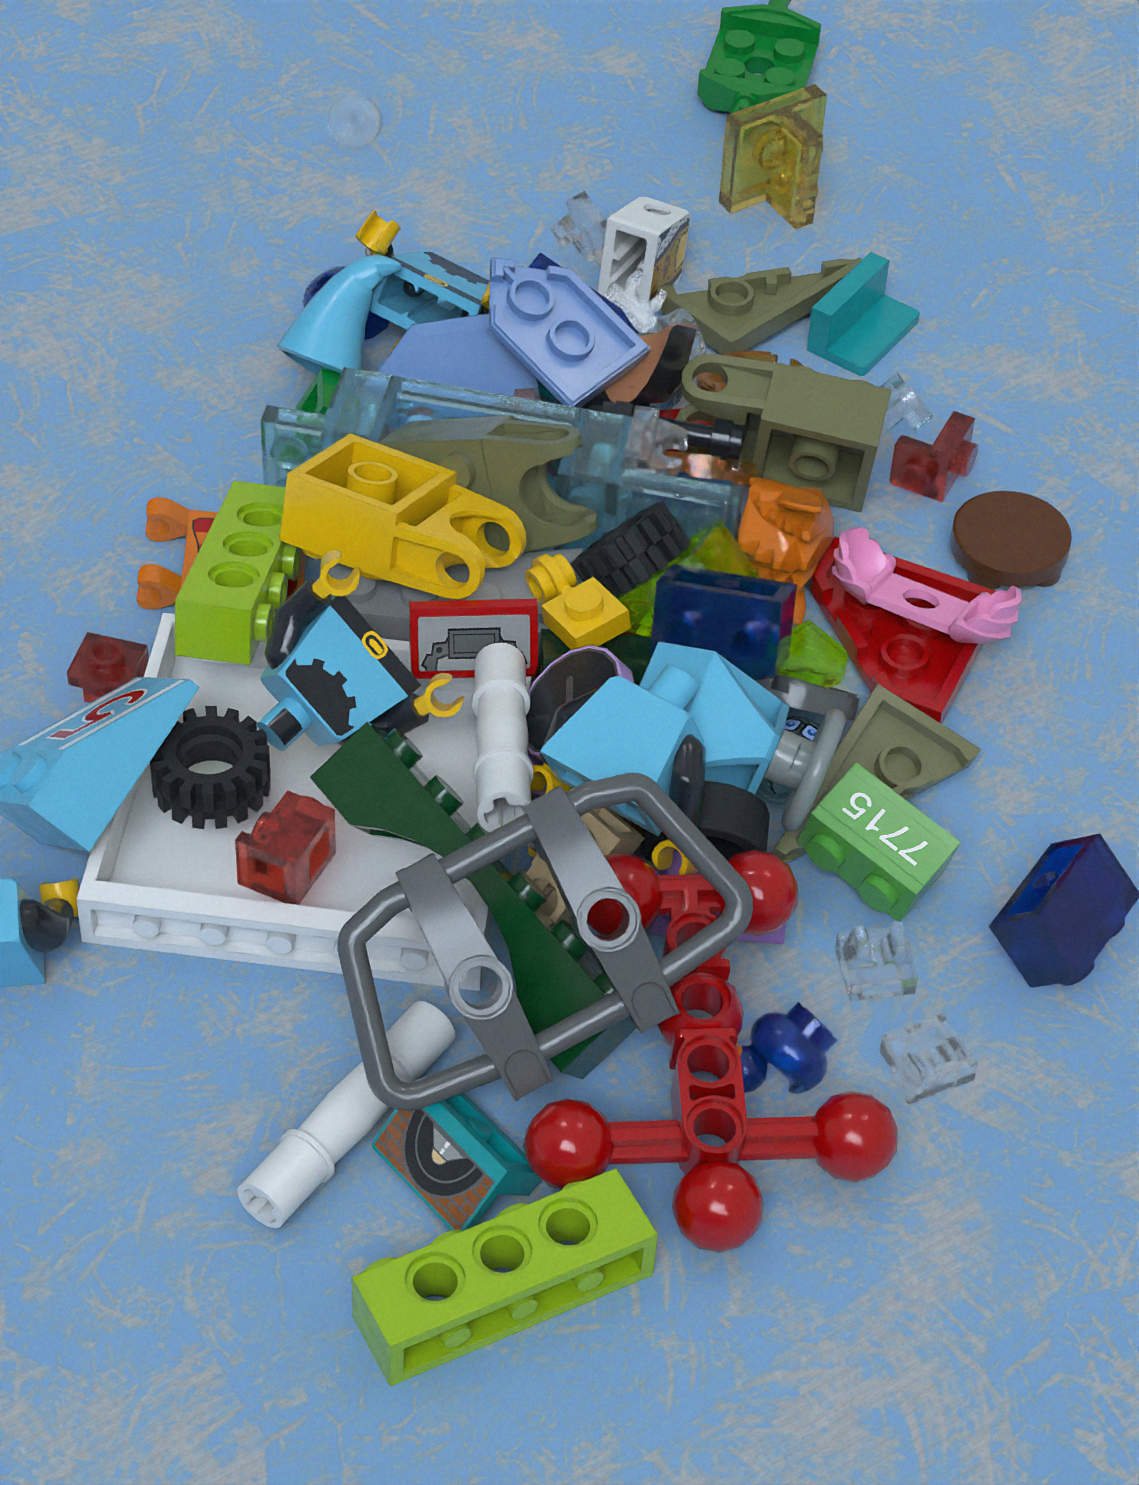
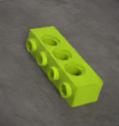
(236, 578)
(485, 1306)

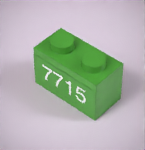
(877, 843)

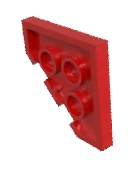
(896, 651)

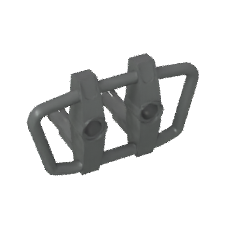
(583, 877)

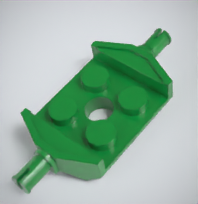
(763, 42)

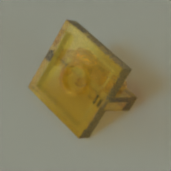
(775, 155)

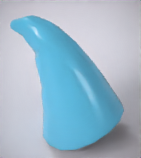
(333, 323)

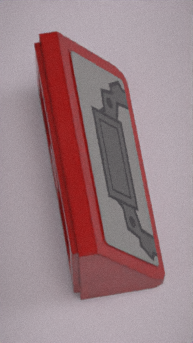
(452, 633)

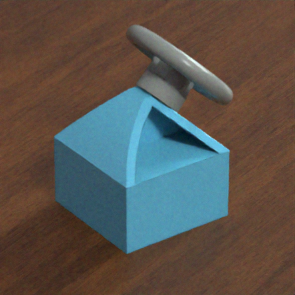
(745, 730)

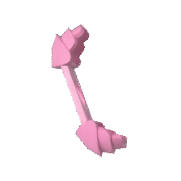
(870, 579)

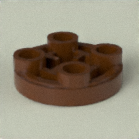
(1010, 540)

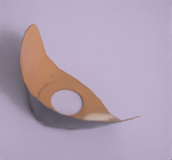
(660, 370)

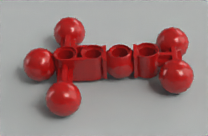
(716, 1198)

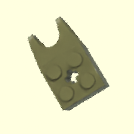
(796, 422)
(508, 465)

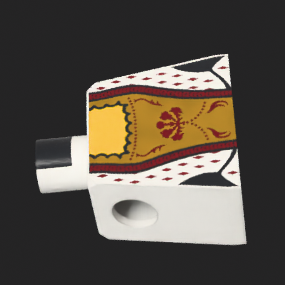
(644, 238)

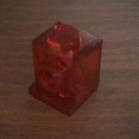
(287, 848)

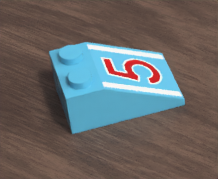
(80, 769)

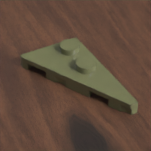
(756, 305)
(895, 746)

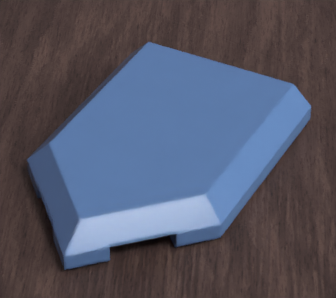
(561, 330)
(460, 355)

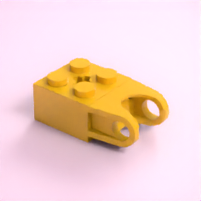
(394, 518)

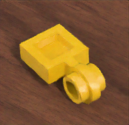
(575, 613)

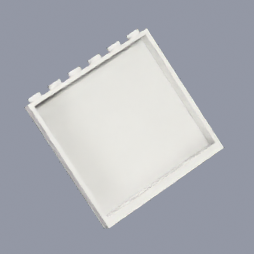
(178, 886)

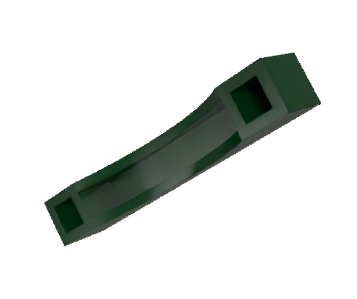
(388, 796)

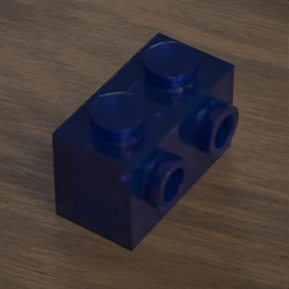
(726, 613)
(1065, 911)

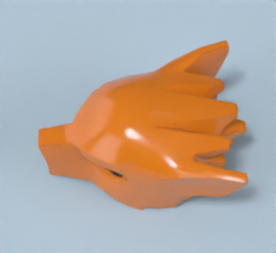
(785, 533)

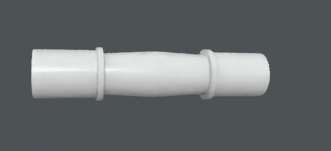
(501, 706)
(340, 1120)

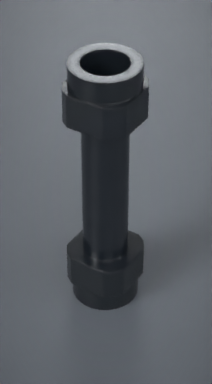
(722, 439)

